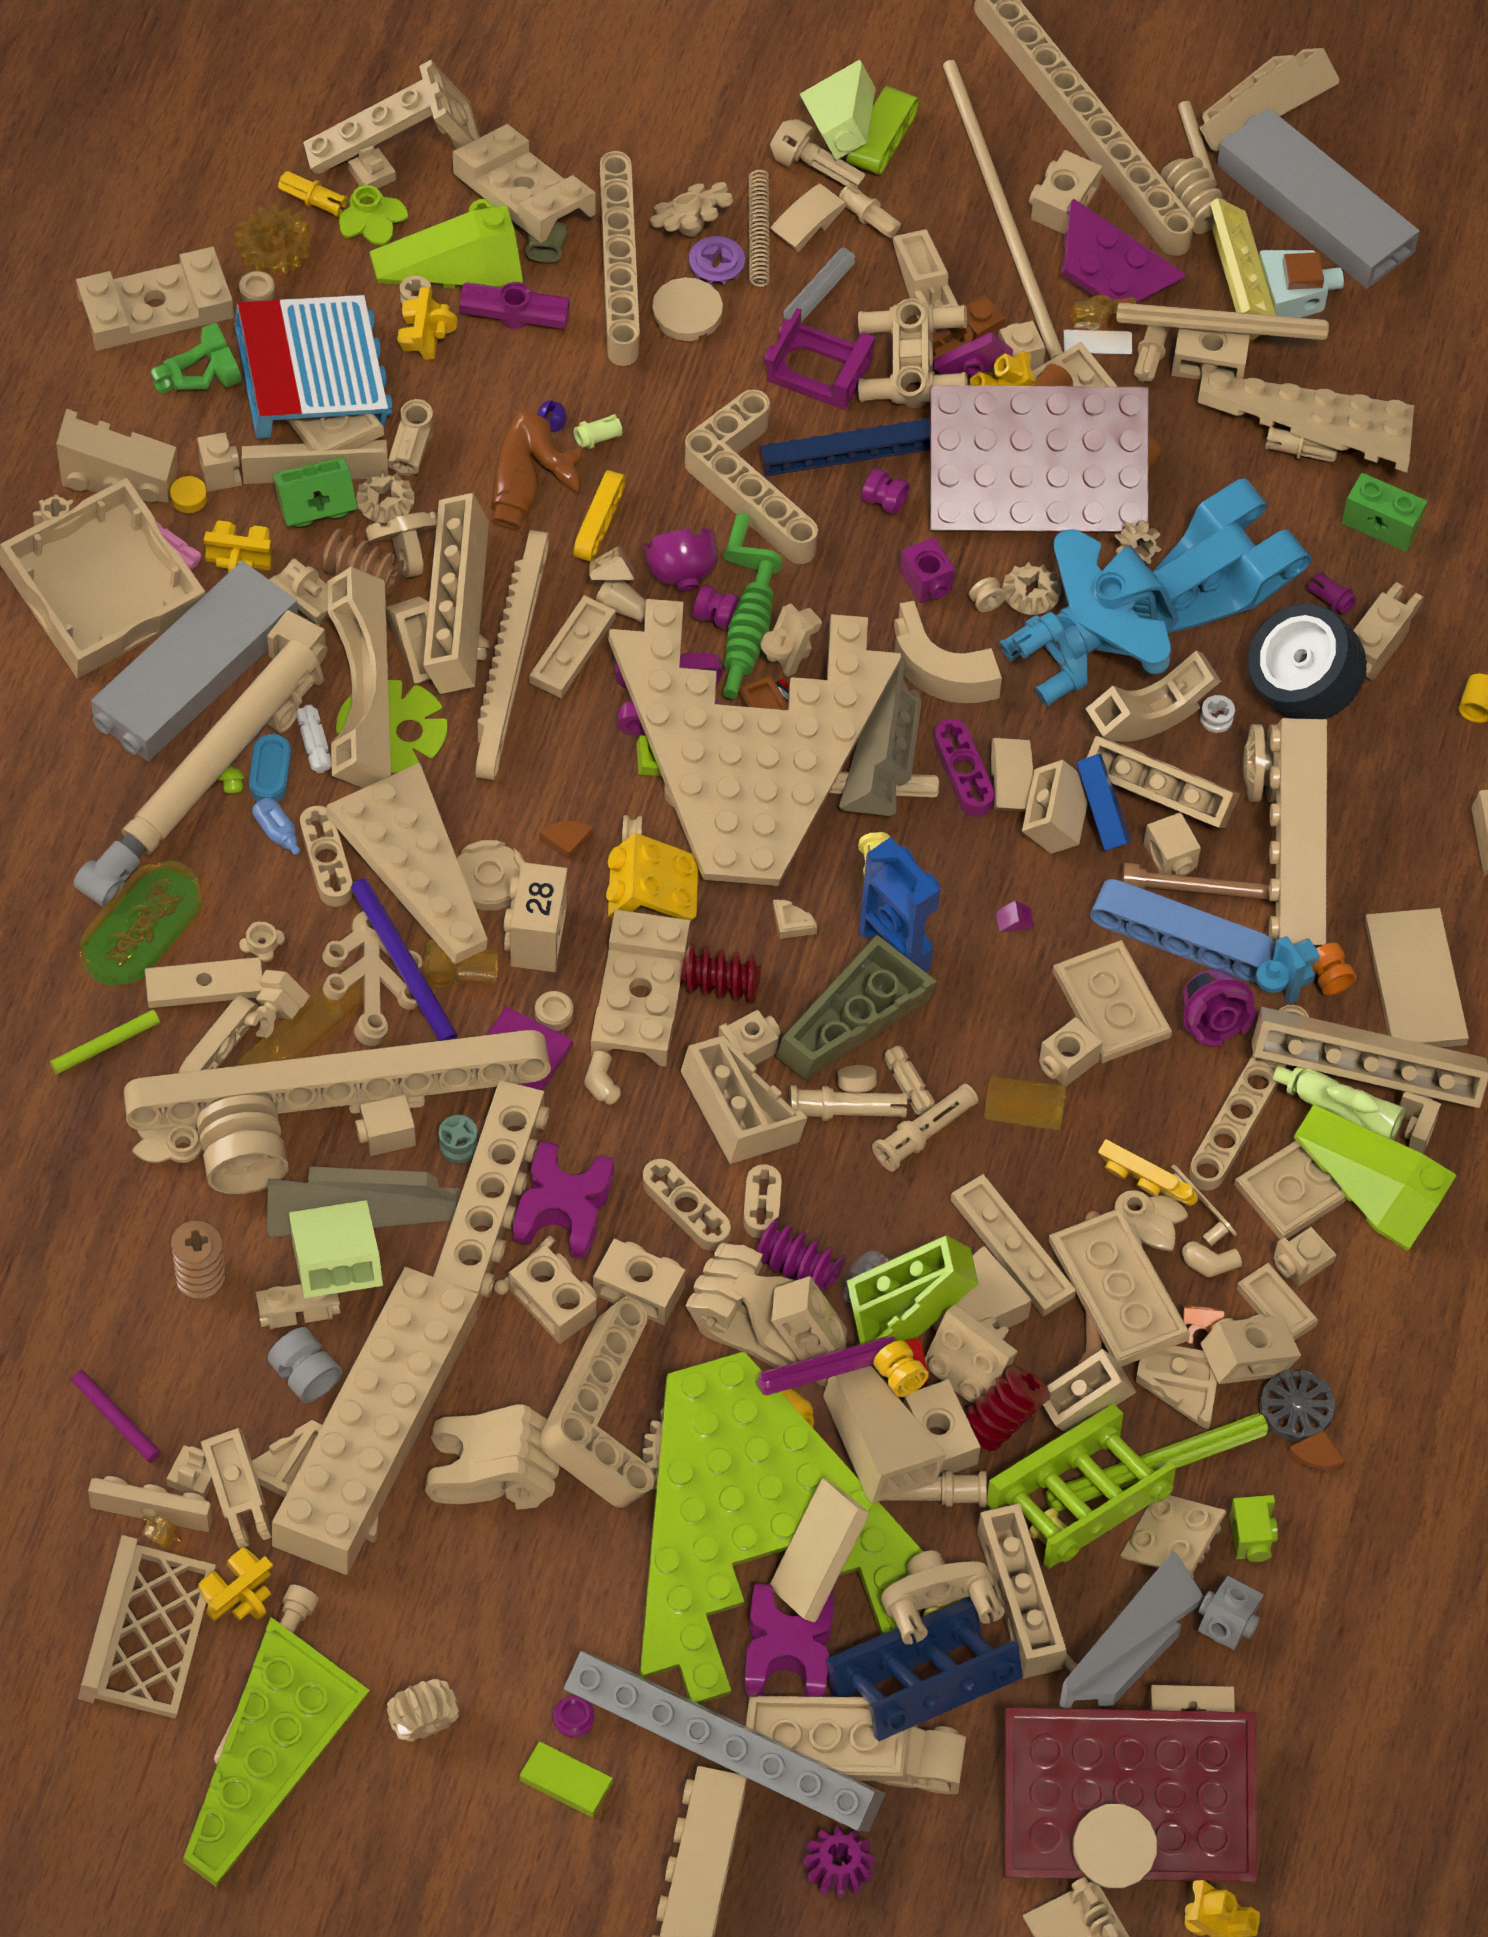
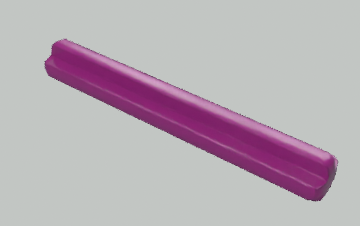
(821, 1366)

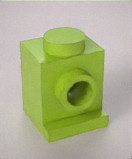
(1253, 1527)

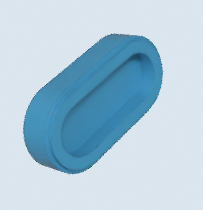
(270, 767)

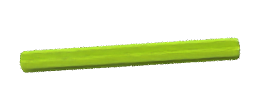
(1177, 1453)

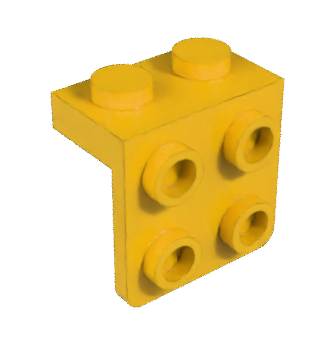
(652, 876)

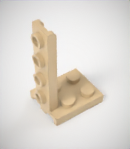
(427, 97)

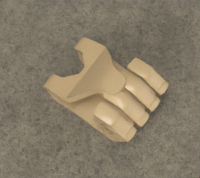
(737, 1305)
(497, 1458)

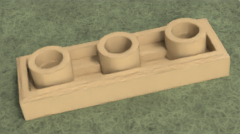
(183, 983)
(117, 1497)

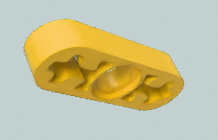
(599, 516)

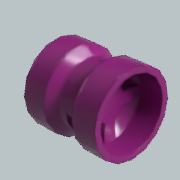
(885, 491)
(715, 606)

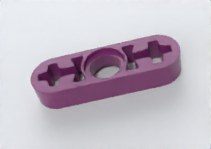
(960, 782)

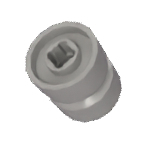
(306, 1368)

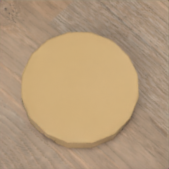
(687, 308)
(489, 872)
(1114, 1846)

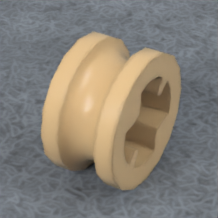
(411, 284)
(987, 594)
(631, 826)

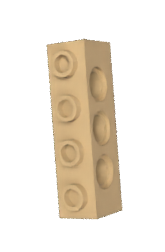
(1166, 783)
(1021, 1590)

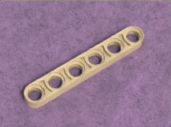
(1235, 1127)

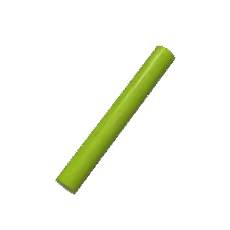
(104, 1042)

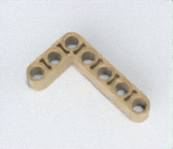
(740, 484)
(572, 1429)

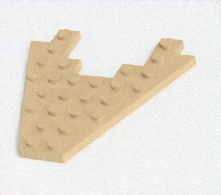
(741, 774)

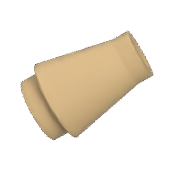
(623, 599)

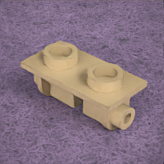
(280, 1304)

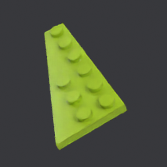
(280, 1729)

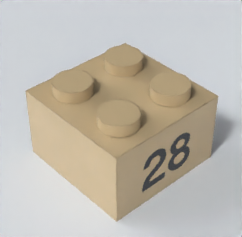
(536, 916)

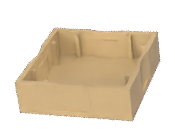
(100, 577)

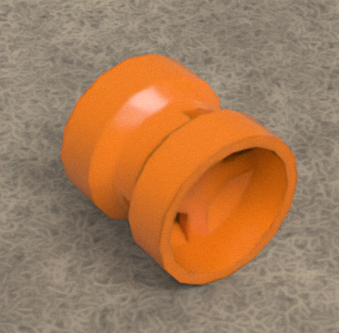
(1332, 970)

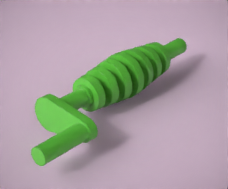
(754, 608)

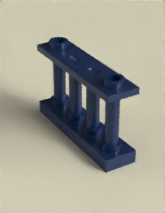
(889, 1656)

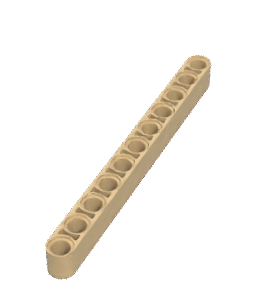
(1089, 123)
(343, 1077)

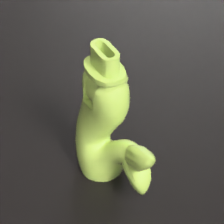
(1342, 1100)

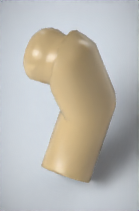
(598, 1081)

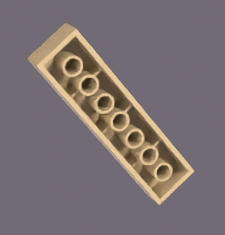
(375, 1421)

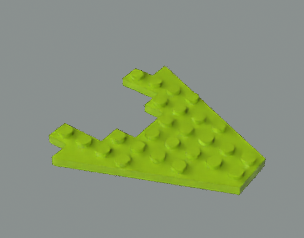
(731, 1492)

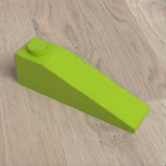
(468, 248)
(1382, 1177)

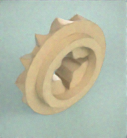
(397, 505)
(1038, 600)

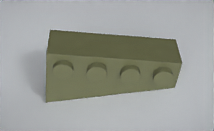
(857, 1006)

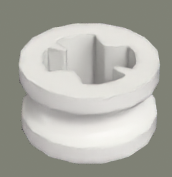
(1212, 705)

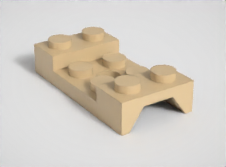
(503, 172)
(191, 293)
(649, 954)

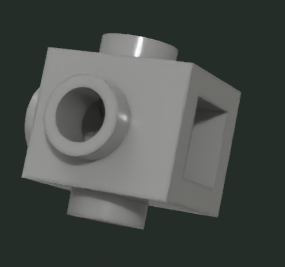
(1230, 1613)

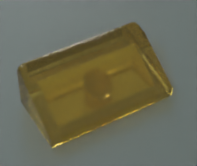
(1025, 1102)

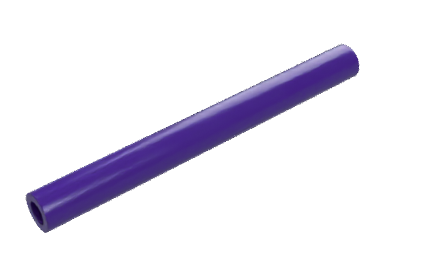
(403, 960)

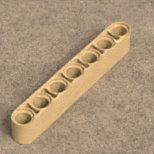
(619, 258)

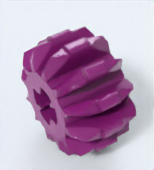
(844, 1876)

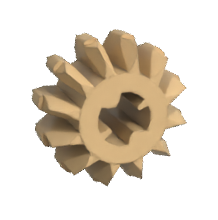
(422, 1710)

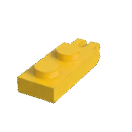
(1150, 1177)

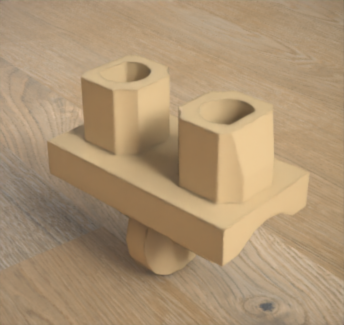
(307, 588)
(790, 638)

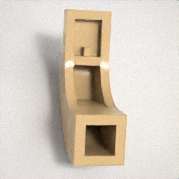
(941, 673)
(1151, 710)

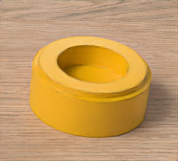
(188, 494)

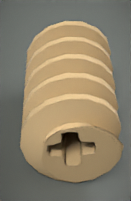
(1193, 189)

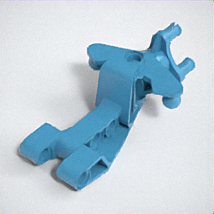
(1132, 609)

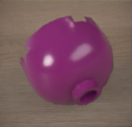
(682, 558)

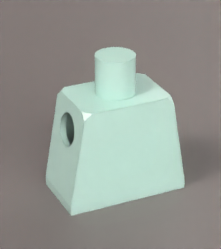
(1296, 302)

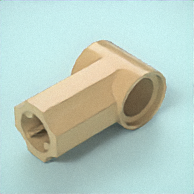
(411, 438)

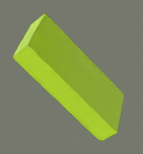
(566, 1779)

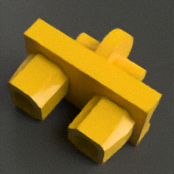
(429, 321)
(1007, 372)
(229, 550)
(250, 1574)
(1219, 1914)

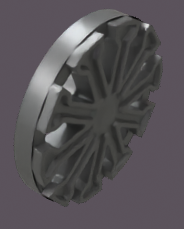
(1297, 1405)

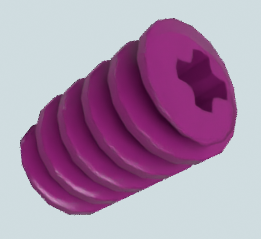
(797, 1258)

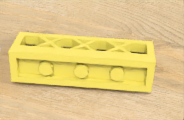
(1241, 260)

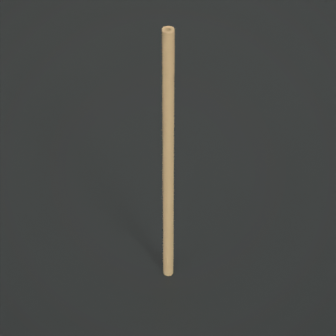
(1002, 209)

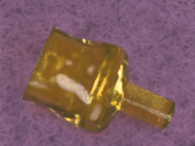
(1095, 311)

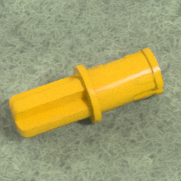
(312, 193)

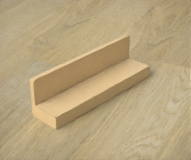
(264, 460)

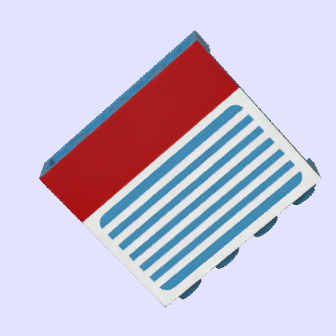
(310, 360)

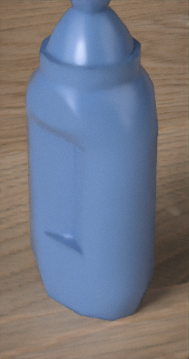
(276, 824)

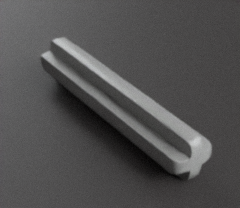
(821, 284)

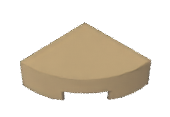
(792, 920)

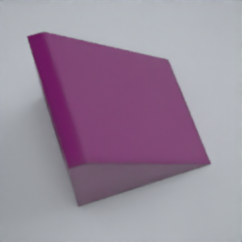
(1014, 917)

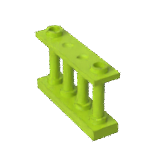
(1073, 1451)

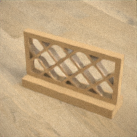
(111, 1622)

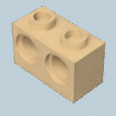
(545, 1298)
(807, 1319)

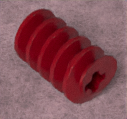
(721, 973)
(1006, 1407)

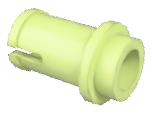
(598, 431)

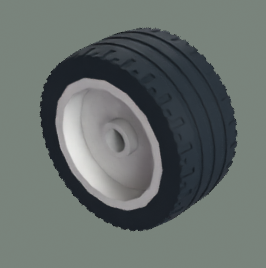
(1307, 662)

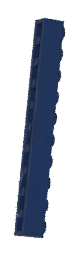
(845, 447)

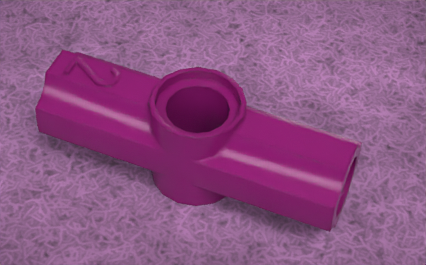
(514, 305)

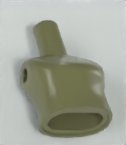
(551, 248)

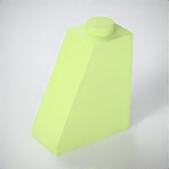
(842, 108)

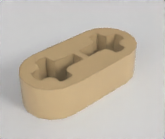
(754, 1200)

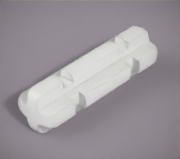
(314, 739)

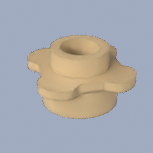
(262, 931)

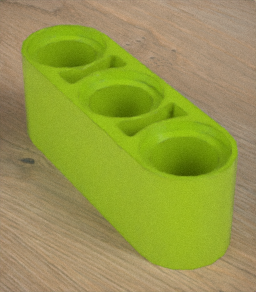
(888, 125)

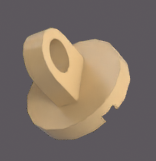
(404, 532)

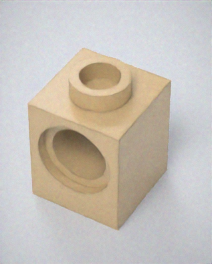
(1172, 845)
(1071, 1038)

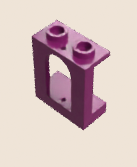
(798, 336)

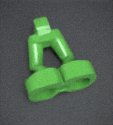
(221, 363)

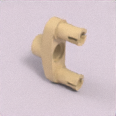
(936, 1583)

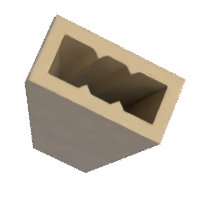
(881, 1435)

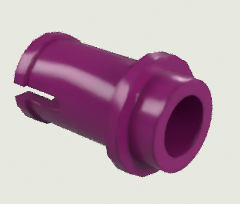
(1335, 595)

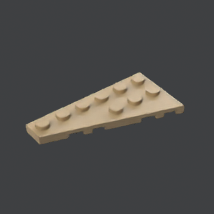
(1319, 415)
(408, 847)

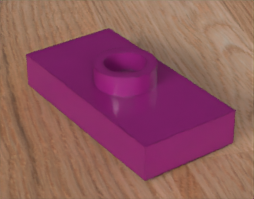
(973, 356)

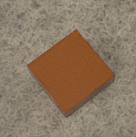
(1303, 270)

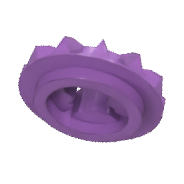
(708, 249)

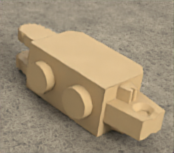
(1385, 627)

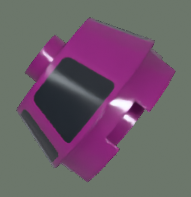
(1217, 1007)

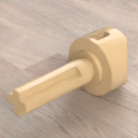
(811, 153)

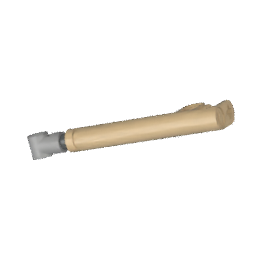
(268, 700)

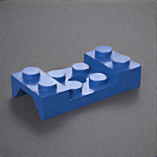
(898, 901)

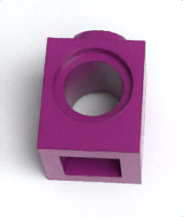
(923, 558)

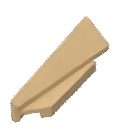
(1276, 85)

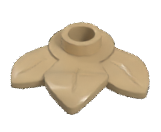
(162, 1144)
(1154, 1220)

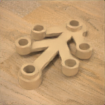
(372, 971)

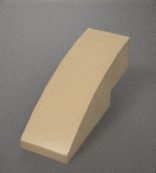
(923, 269)

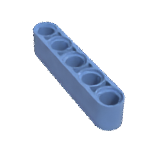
(1181, 930)

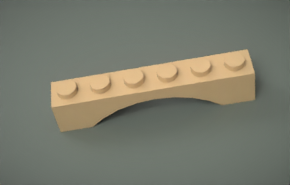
(359, 614)

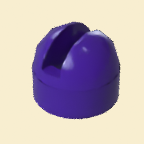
(558, 417)

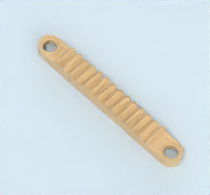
(510, 654)

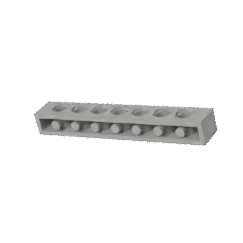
(725, 1741)

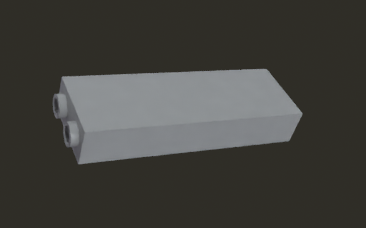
(1317, 198)
(191, 662)

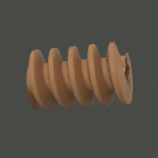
(342, 555)
(198, 1260)

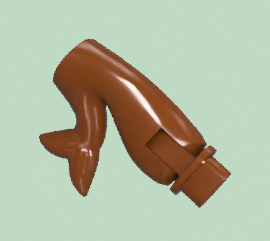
(515, 474)

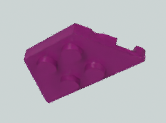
(1110, 261)

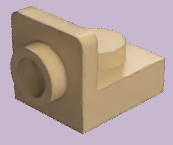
(1423, 1117)
(1303, 1256)

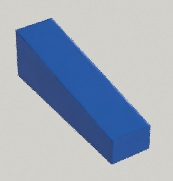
(1104, 802)

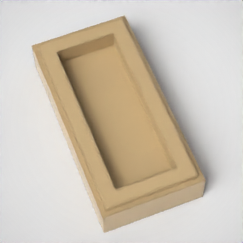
(1273, 1297)

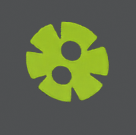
(415, 706)

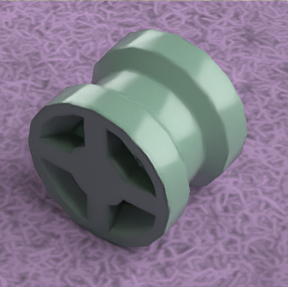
(457, 1129)

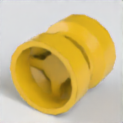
(902, 1370)

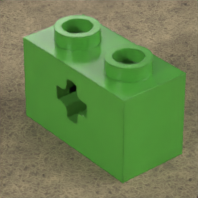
(297, 486)
(1384, 512)

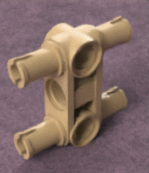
(910, 350)

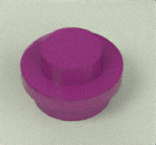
(573, 1716)

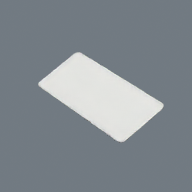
(1100, 341)

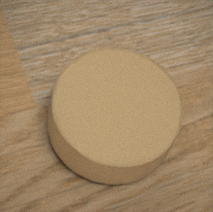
(256, 287)
(554, 1010)
(857, 1078)

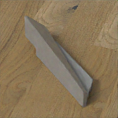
(1135, 1637)

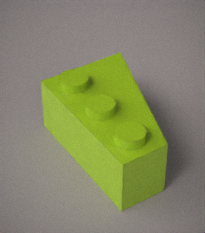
(911, 1290)

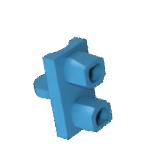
(1289, 968)

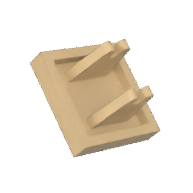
(969, 1353)

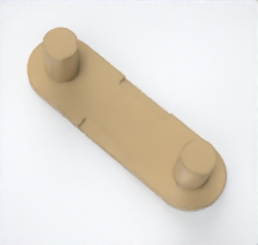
(1221, 1227)

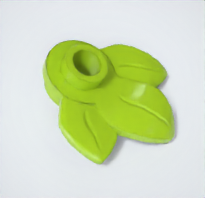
(371, 215)

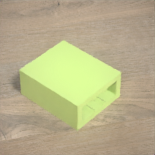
(335, 1249)

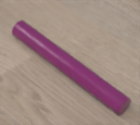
(116, 1416)

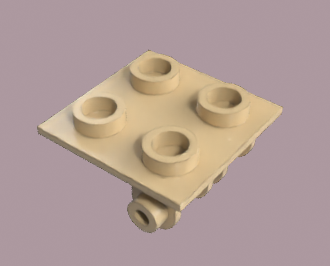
(1174, 1527)
(1076, 1914)

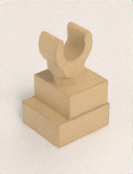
(278, 999)

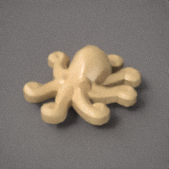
(692, 209)

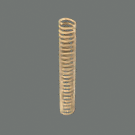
(753, 228)

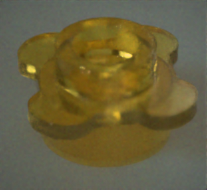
(160, 1531)

